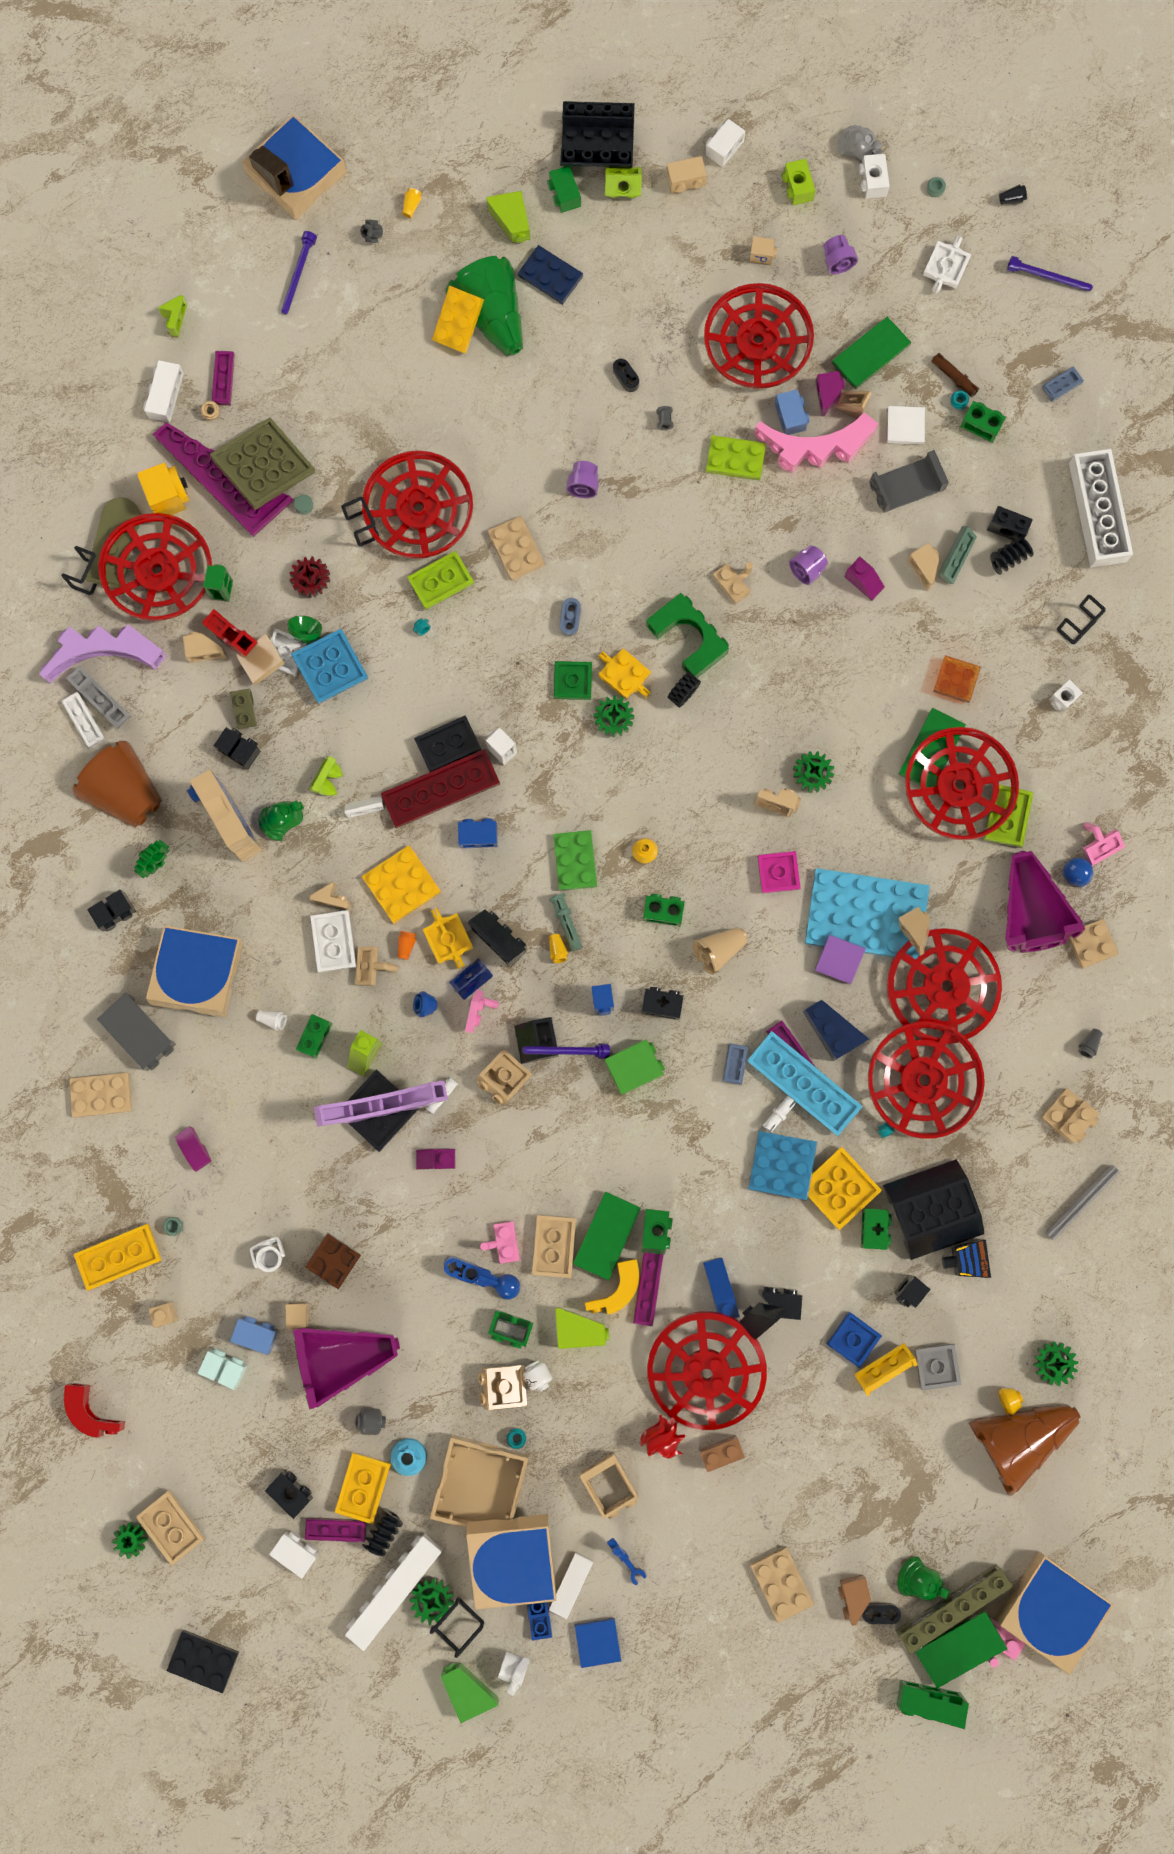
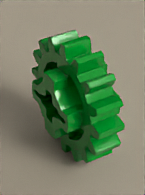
(606, 716)
(817, 778)
(151, 859)
(1056, 1372)
(424, 1597)

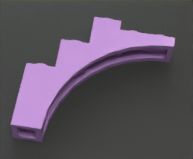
(101, 643)
(381, 1104)

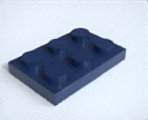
(550, 274)

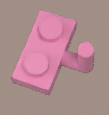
(1103, 845)
(476, 1006)
(505, 1242)
(1013, 1644)

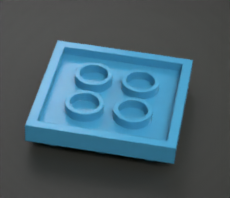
(329, 666)
(783, 1165)

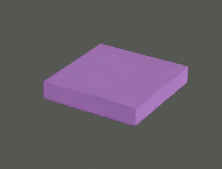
(840, 959)

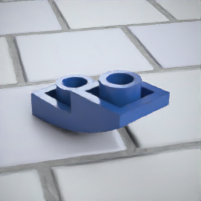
(539, 1621)

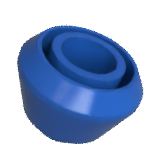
(424, 1004)

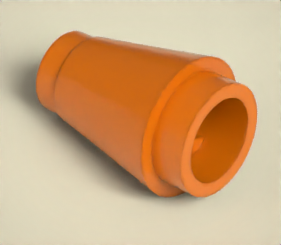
(405, 944)

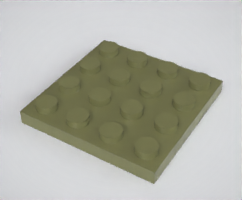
(262, 463)

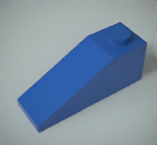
(721, 1288)

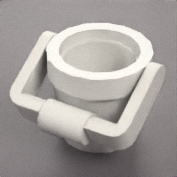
(268, 1257)

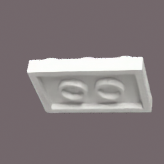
(333, 941)

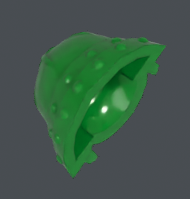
(280, 818)
(920, 1581)

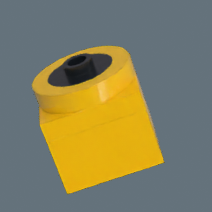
(164, 489)

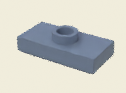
(1062, 384)
(735, 1064)

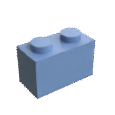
(791, 412)
(254, 1335)

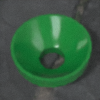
(304, 628)

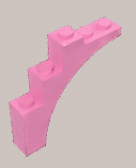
(818, 449)

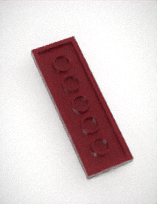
(440, 788)

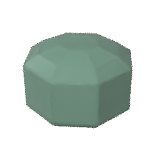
(173, 1226)

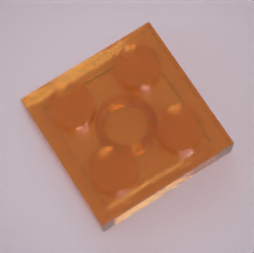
(957, 679)

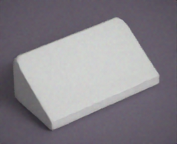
(364, 807)

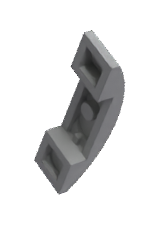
(98, 697)

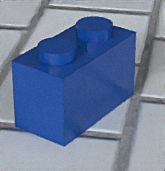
(477, 834)
(602, 999)

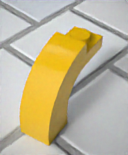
(624, 1293)

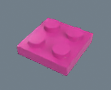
(778, 872)

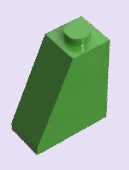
(467, 1693)

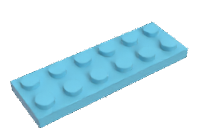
(804, 1083)

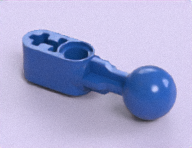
(506, 1286)

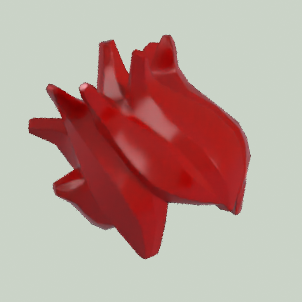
(662, 1438)

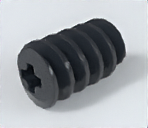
(1009, 553)
(384, 1533)

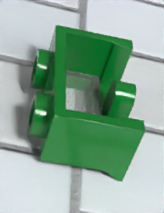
(510, 1328)

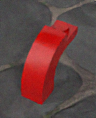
(232, 637)
(81, 1416)

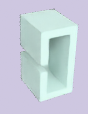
(223, 1368)

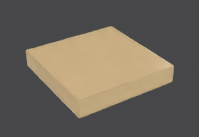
(262, 660)

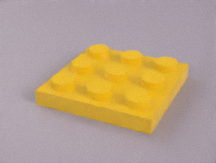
(401, 884)
(841, 1188)

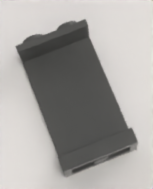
(909, 483)
(136, 1032)

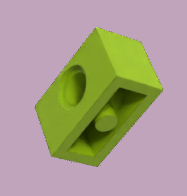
(798, 172)
(615, 175)

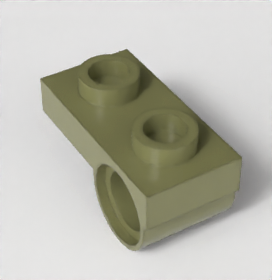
(243, 708)

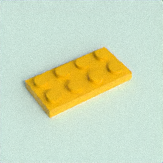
(117, 1257)

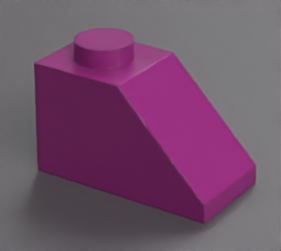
(828, 389)
(864, 578)

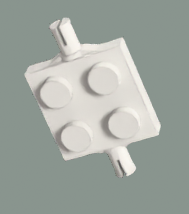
(947, 264)

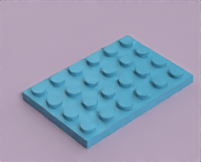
(862, 910)

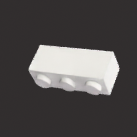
(163, 391)

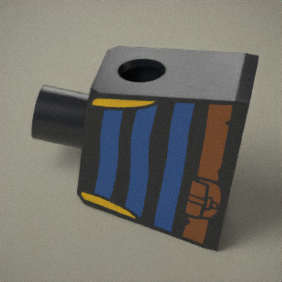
(969, 1259)

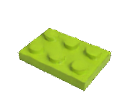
(735, 457)
(440, 580)
(1014, 828)

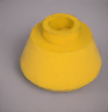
(648, 854)
(1010, 1400)

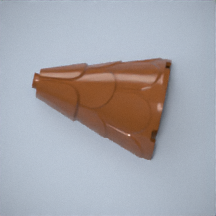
(1024, 1440)

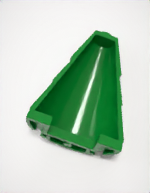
(499, 316)

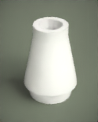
(273, 1019)

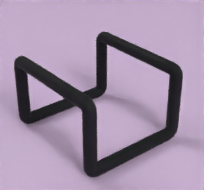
(372, 525)
(67, 578)
(1082, 632)
(435, 1628)

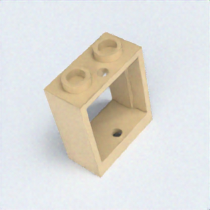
(599, 1467)

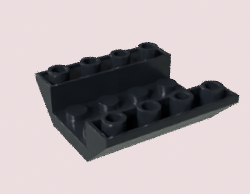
(597, 134)
(935, 1208)

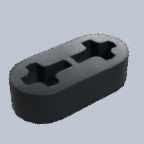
(623, 377)
(882, 1608)

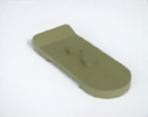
(113, 514)

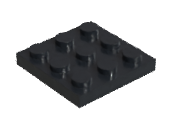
(381, 1129)

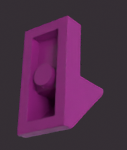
(435, 1159)

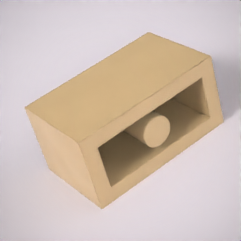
(686, 174)

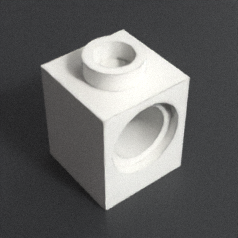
(1070, 691)

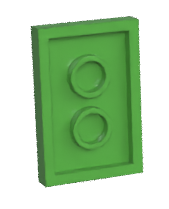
(575, 860)

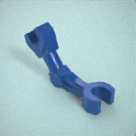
(619, 1552)

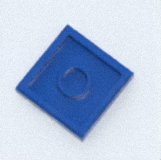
(854, 1339)
(597, 1643)

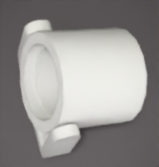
(513, 1671)

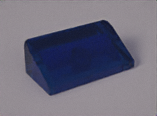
(471, 979)

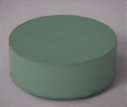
(936, 187)
(303, 504)

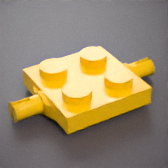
(624, 674)
(447, 938)

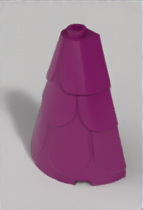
(1037, 908)
(339, 1359)

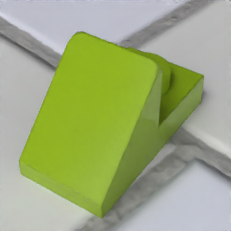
(174, 312)

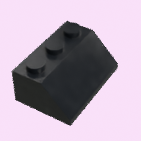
(497, 937)

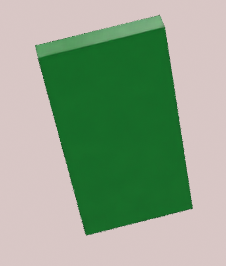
(871, 352)
(934, 722)
(606, 1236)
(961, 1649)

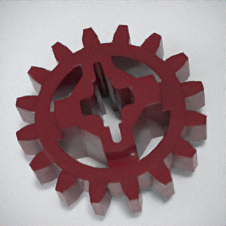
(302, 578)

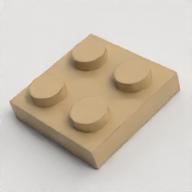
(1093, 944)

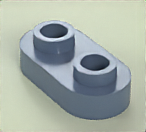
(570, 618)

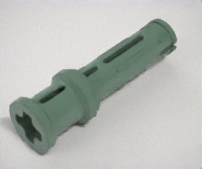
(563, 913)

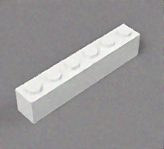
(394, 1591)

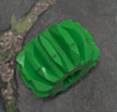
(136, 1540)

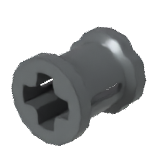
(664, 417)

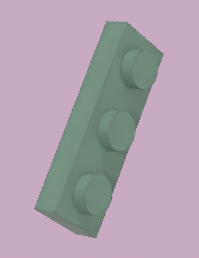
(957, 555)

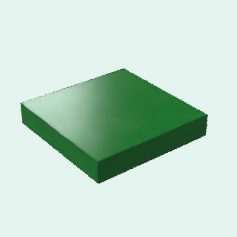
(572, 680)

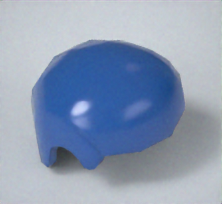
(1078, 872)

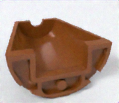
(118, 785)

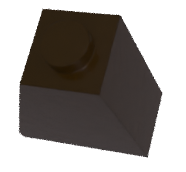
(272, 170)

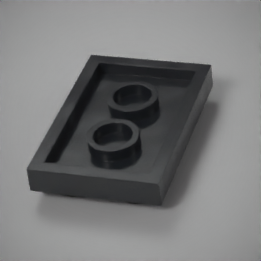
(447, 743)
(202, 1661)

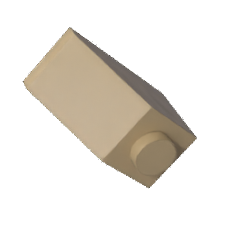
(925, 564)
(201, 648)
(916, 928)

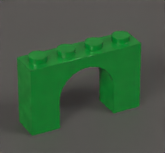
(680, 612)

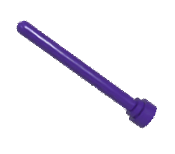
(308, 240)
(1016, 265)
(601, 1050)

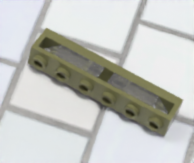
(954, 1608)

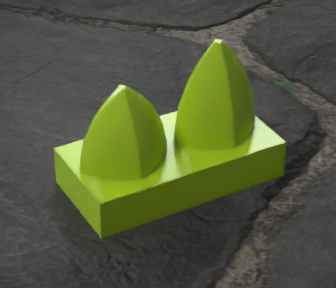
(320, 783)

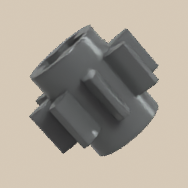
(371, 231)

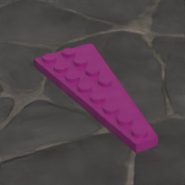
(197, 462)

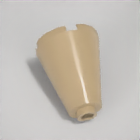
(719, 948)

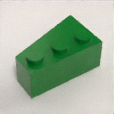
(932, 1703)

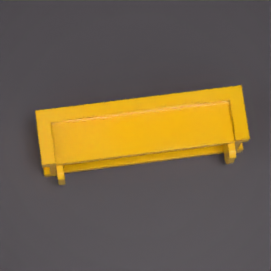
(885, 1368)

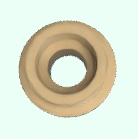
(210, 404)

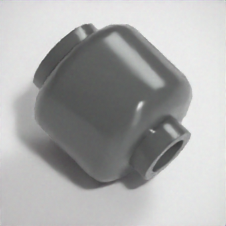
(370, 1421)

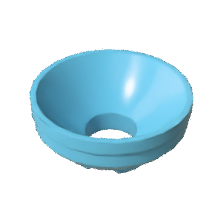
(410, 1446)

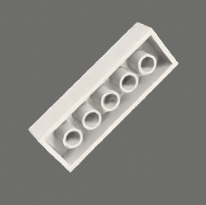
(1100, 508)

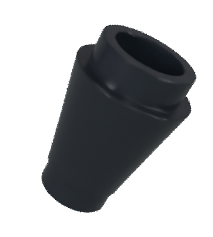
(1014, 195)

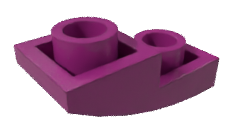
(192, 1149)

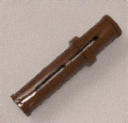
(953, 373)

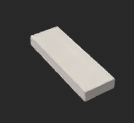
(83, 720)
(571, 1585)

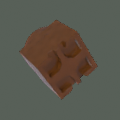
(332, 1260)

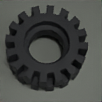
(684, 689)

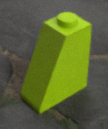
(510, 214)
(363, 1052)
(578, 1330)

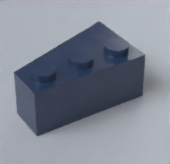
(833, 1030)

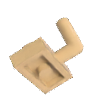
(733, 583)
(368, 965)

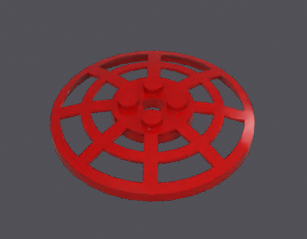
(759, 327)
(416, 495)
(148, 560)
(969, 776)
(933, 984)
(937, 1080)
(706, 1359)

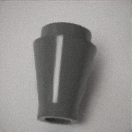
(1089, 1046)

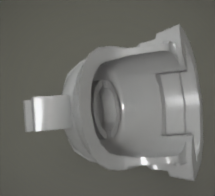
(858, 142)

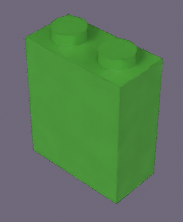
(635, 1066)

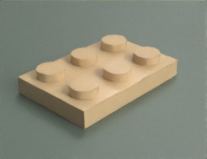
(516, 548)
(100, 1095)
(554, 1246)
(170, 1527)
(782, 1584)

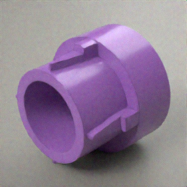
(839, 255)
(583, 480)
(808, 564)

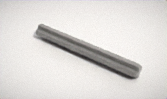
(1082, 1202)

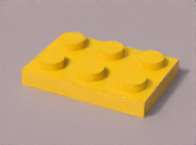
(457, 319)
(362, 1488)

